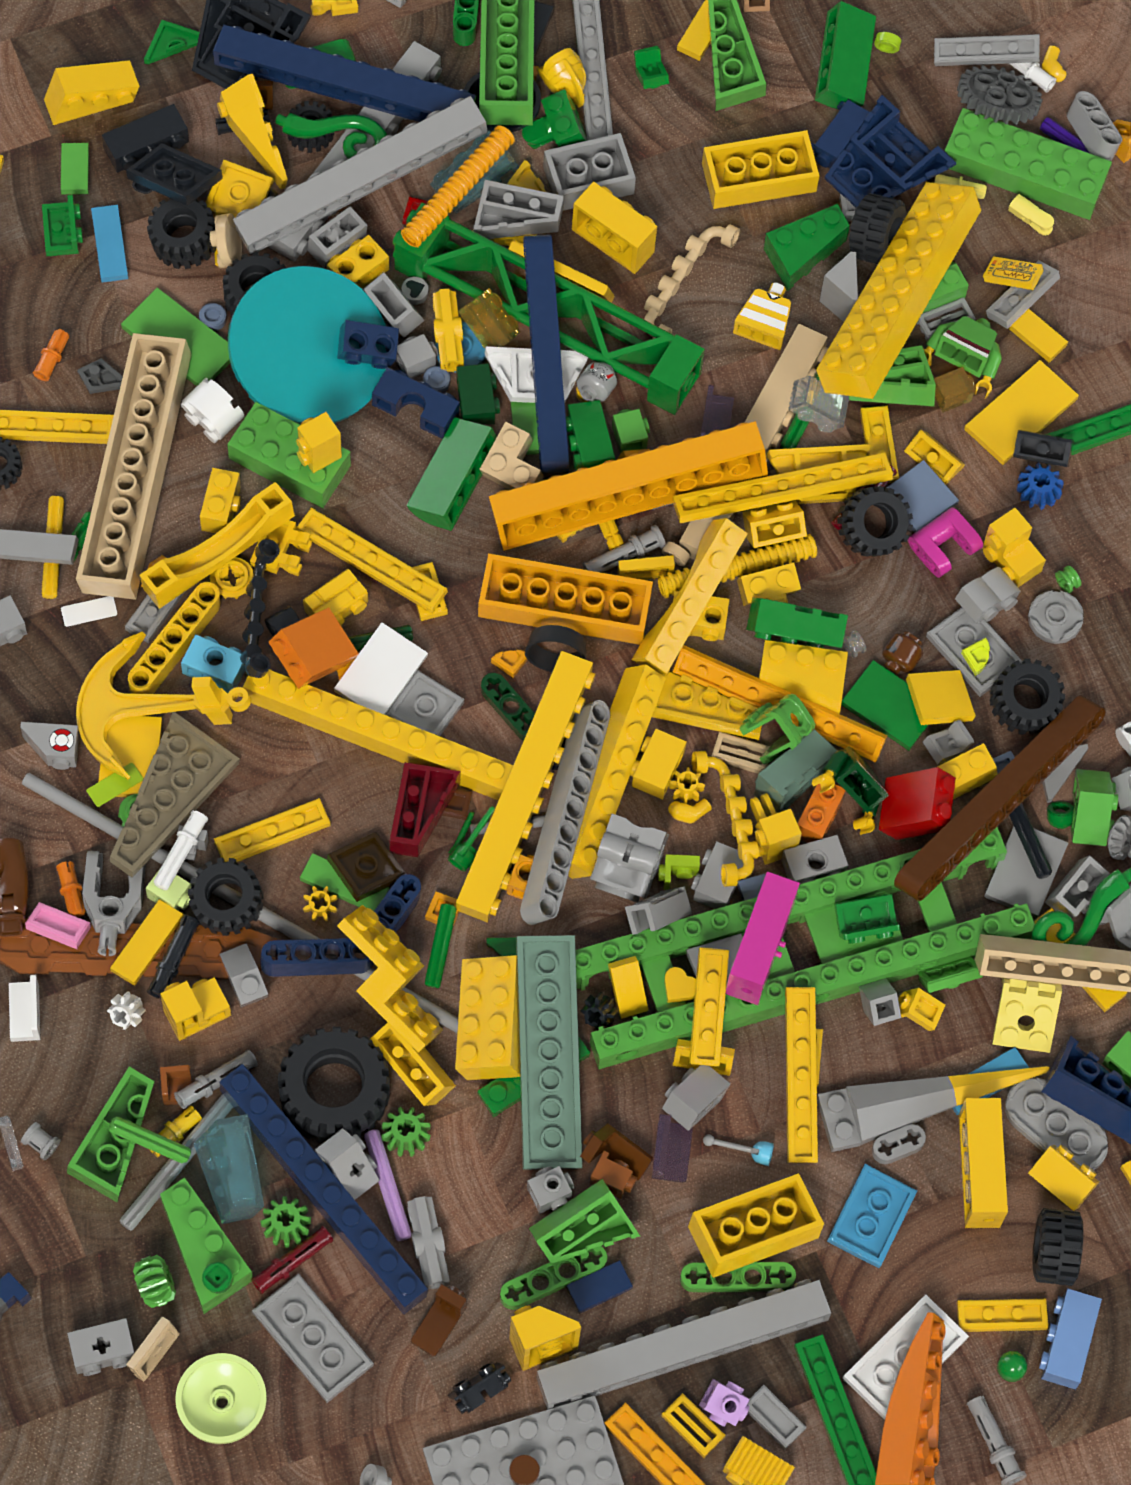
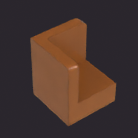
(173, 1080)

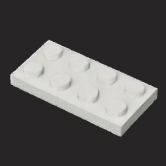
(878, 1369)

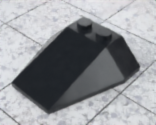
(255, 16)

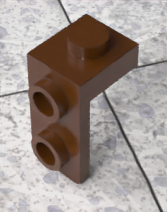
(618, 1147)
(440, 1320)

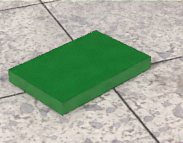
(886, 705)

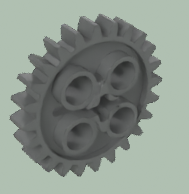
(999, 94)

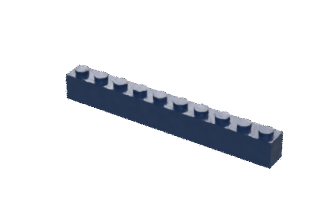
(332, 75)
(323, 1189)

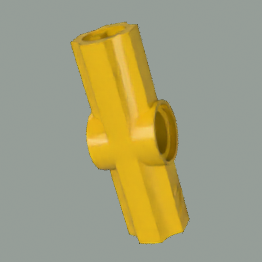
(448, 330)

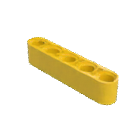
(176, 628)

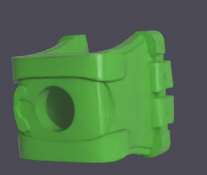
(782, 714)

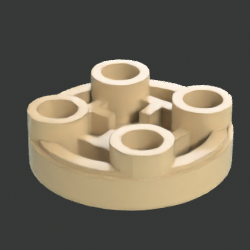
(226, 240)

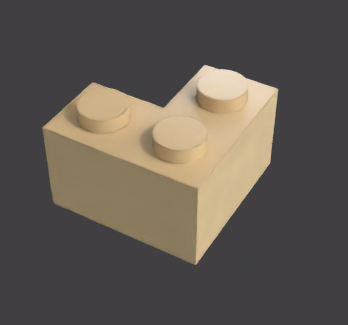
(505, 459)

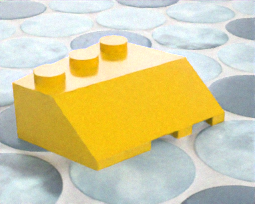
(806, 672)

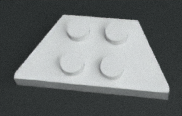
(515, 371)

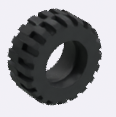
(329, 1049)

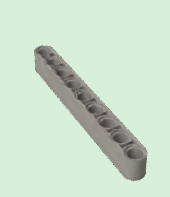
(565, 814)

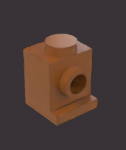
(615, 1175)

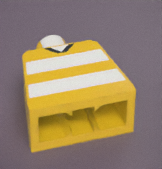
(764, 317)

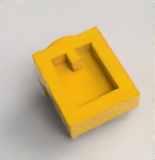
(920, 1008)

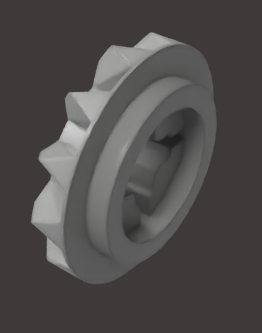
(1120, 838)

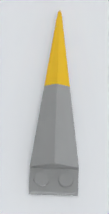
(871, 1110)

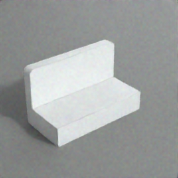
(24, 1010)

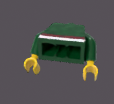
(858, 781)

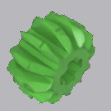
(413, 1139)
(274, 1221)
(154, 1281)

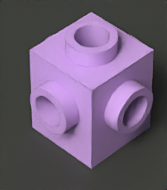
(716, 1398)

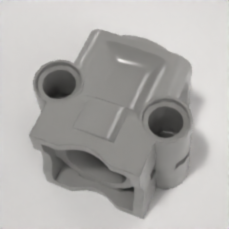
(628, 859)

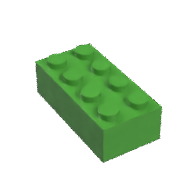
(269, 448)

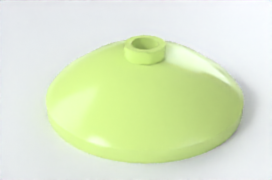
(221, 1378)

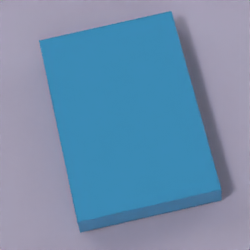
(872, 1216)

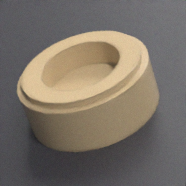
(680, 555)

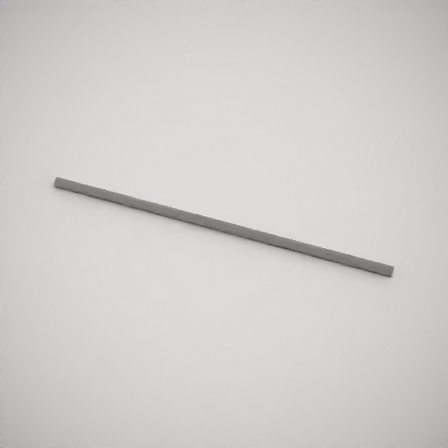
(223, 891)

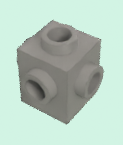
(550, 1189)

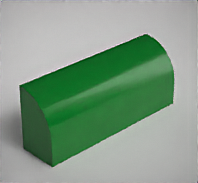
(845, 55)
(452, 474)

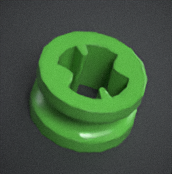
(1068, 579)

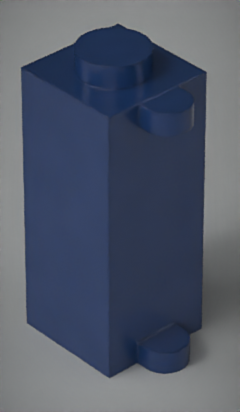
(838, 133)

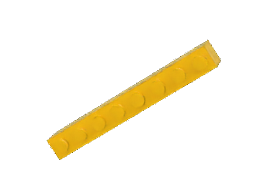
(624, 735)

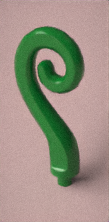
(308, 128)
(1104, 894)

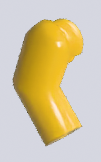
(688, 813)

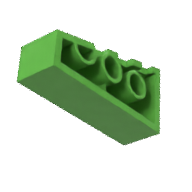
(104, 1156)
(202, 1242)

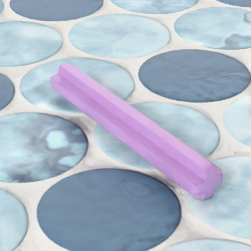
(388, 1185)

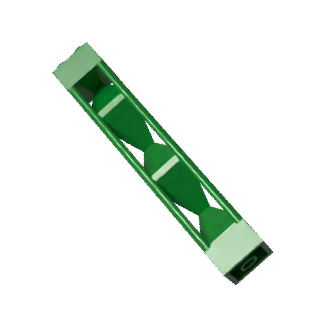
(676, 358)

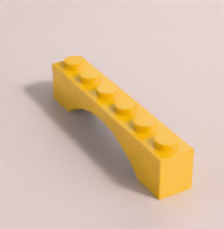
(179, 573)
(672, 630)

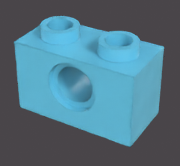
(202, 651)

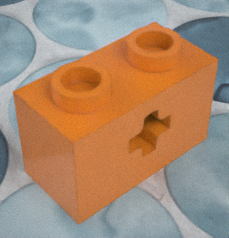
(820, 813)

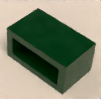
(476, 394)

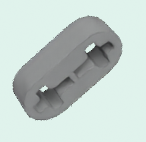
(895, 1138)

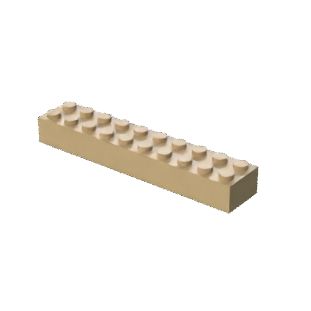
(134, 466)

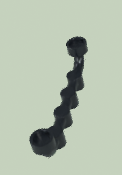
(255, 662)

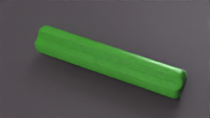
(149, 1140)

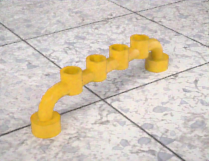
(735, 807)

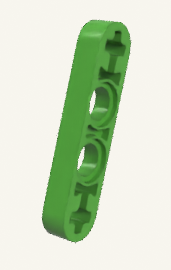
(555, 1280)
(738, 1281)

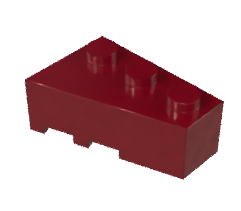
(419, 806)

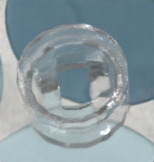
(854, 644)

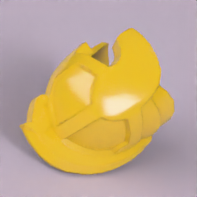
(565, 72)

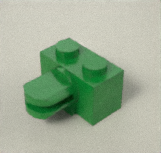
(559, 124)

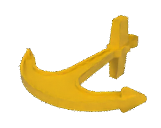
(102, 705)

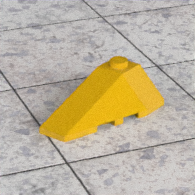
(244, 113)

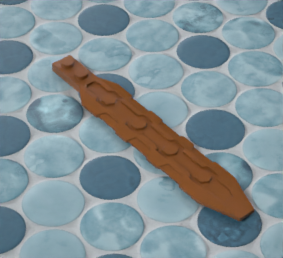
(41, 955)

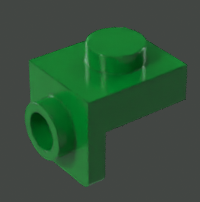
(650, 68)

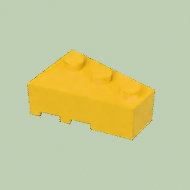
(89, 89)

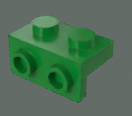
(60, 227)
(866, 918)

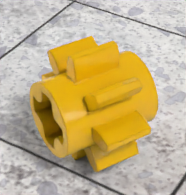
(686, 778)
(316, 896)

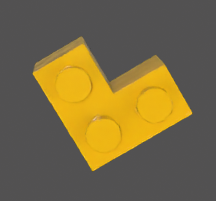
(1010, 548)
(195, 1007)

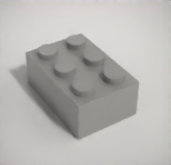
(577, 165)

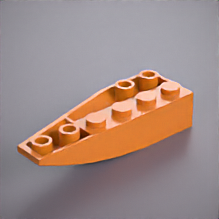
(912, 1418)

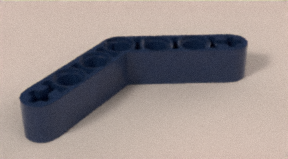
(343, 947)

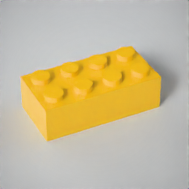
(760, 169)
(488, 1019)
(755, 1225)

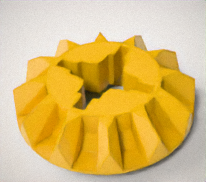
(239, 568)

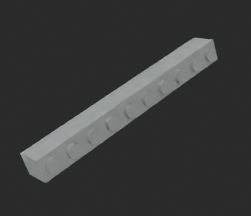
(417, 62)
(360, 174)
(684, 1344)

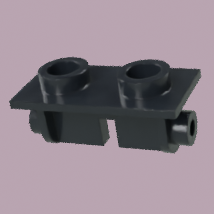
(469, 1391)

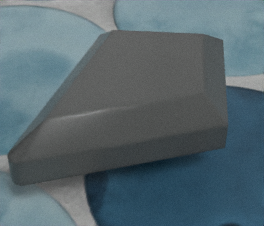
(100, 377)

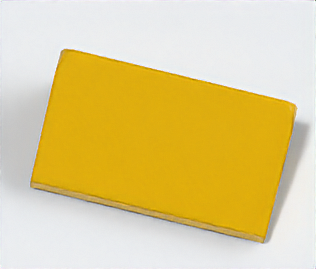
(935, 455)

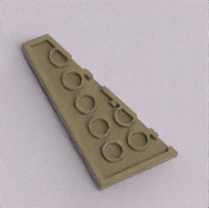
(177, 781)

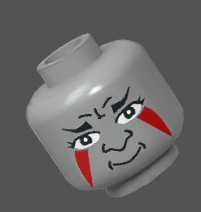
(597, 381)

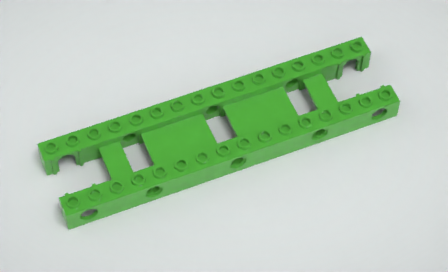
(841, 967)

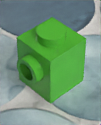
(630, 430)

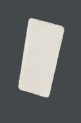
(89, 611)

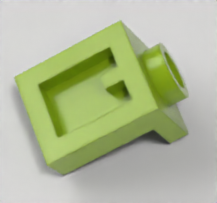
(680, 865)

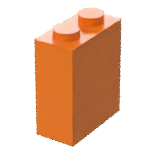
(313, 647)

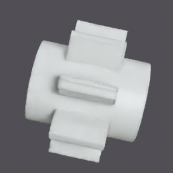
(126, 1010)

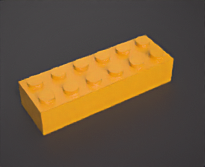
(565, 596)

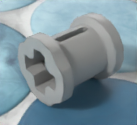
(40, 1141)

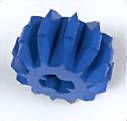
(1042, 495)

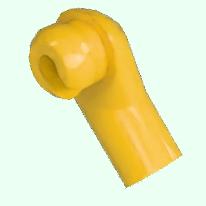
(1051, 64)

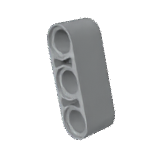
(1094, 126)

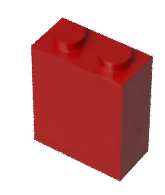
(917, 803)

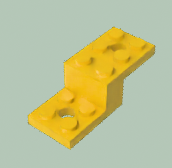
(394, 971)

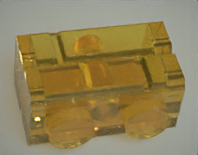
(489, 320)

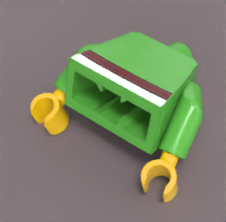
(968, 346)

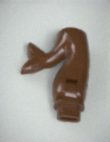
(12, 887)

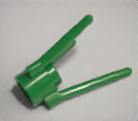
(463, 854)

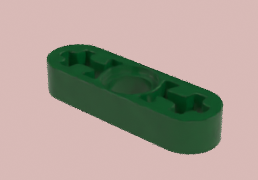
(503, 688)

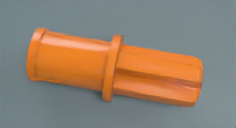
(51, 355)
(71, 889)

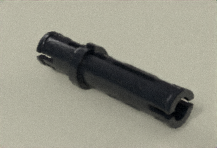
(176, 950)

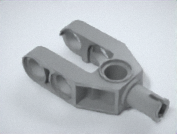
(97, 907)

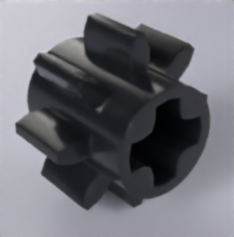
(599, 1010)

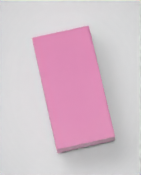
(58, 925)

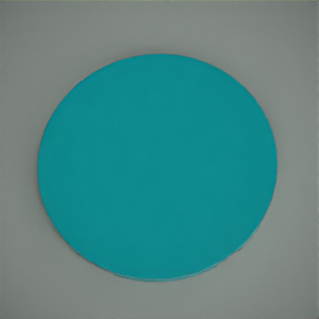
(288, 342)

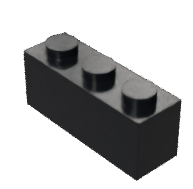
(138, 138)

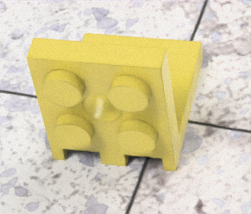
(1032, 999)

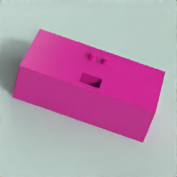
(762, 938)

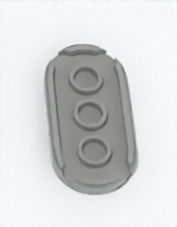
(1051, 1123)

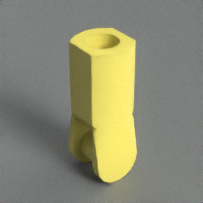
(1032, 215)

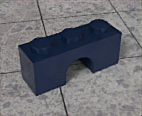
(397, 390)

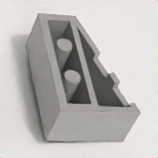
(516, 211)

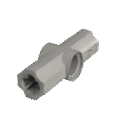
(428, 1242)

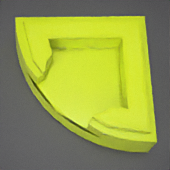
(977, 655)

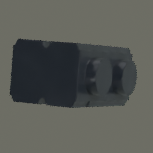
(1043, 448)

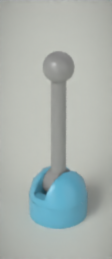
(760, 1152)

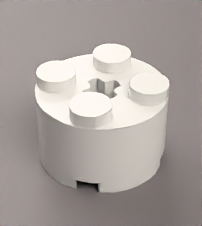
(212, 409)

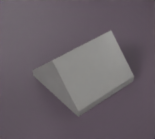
(840, 287)

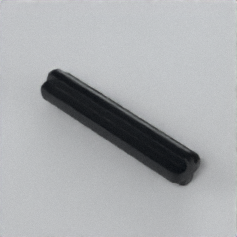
(1030, 842)

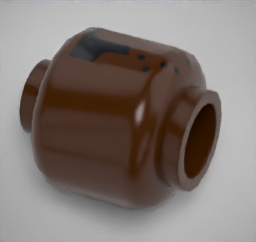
(902, 652)

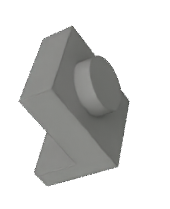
(949, 743)

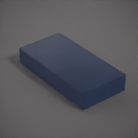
(599, 1287)

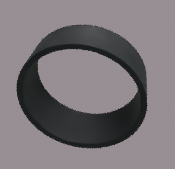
(553, 633)

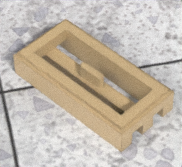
(737, 762)
(153, 1349)

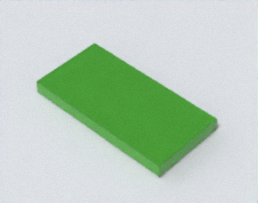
(164, 317)

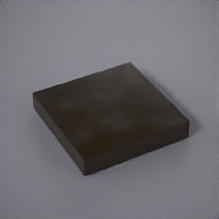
(365, 866)

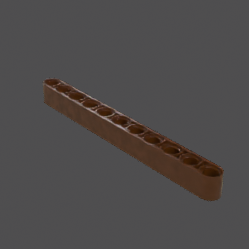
(999, 798)

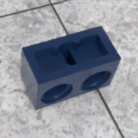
(368, 336)

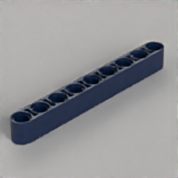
(546, 354)

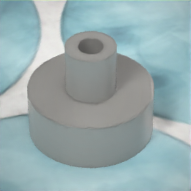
(375, 1475)

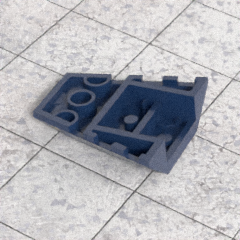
(884, 158)

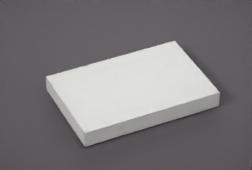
(381, 670)

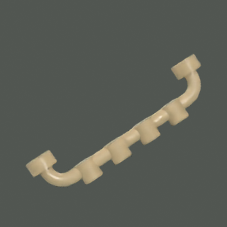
(683, 267)

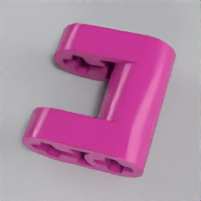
(947, 525)

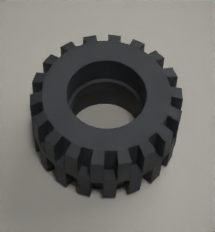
(875, 226)
(183, 250)
(244, 273)
(896, 521)
(1038, 678)
(219, 874)
(1057, 1246)

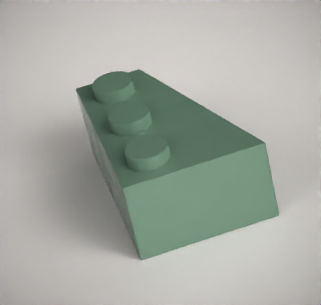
(794, 771)

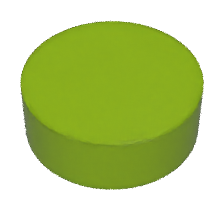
(887, 42)

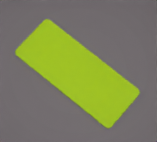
(114, 785)

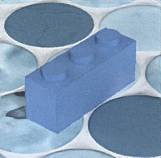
(1070, 1338)

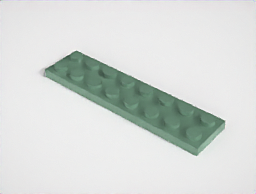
(548, 1052)

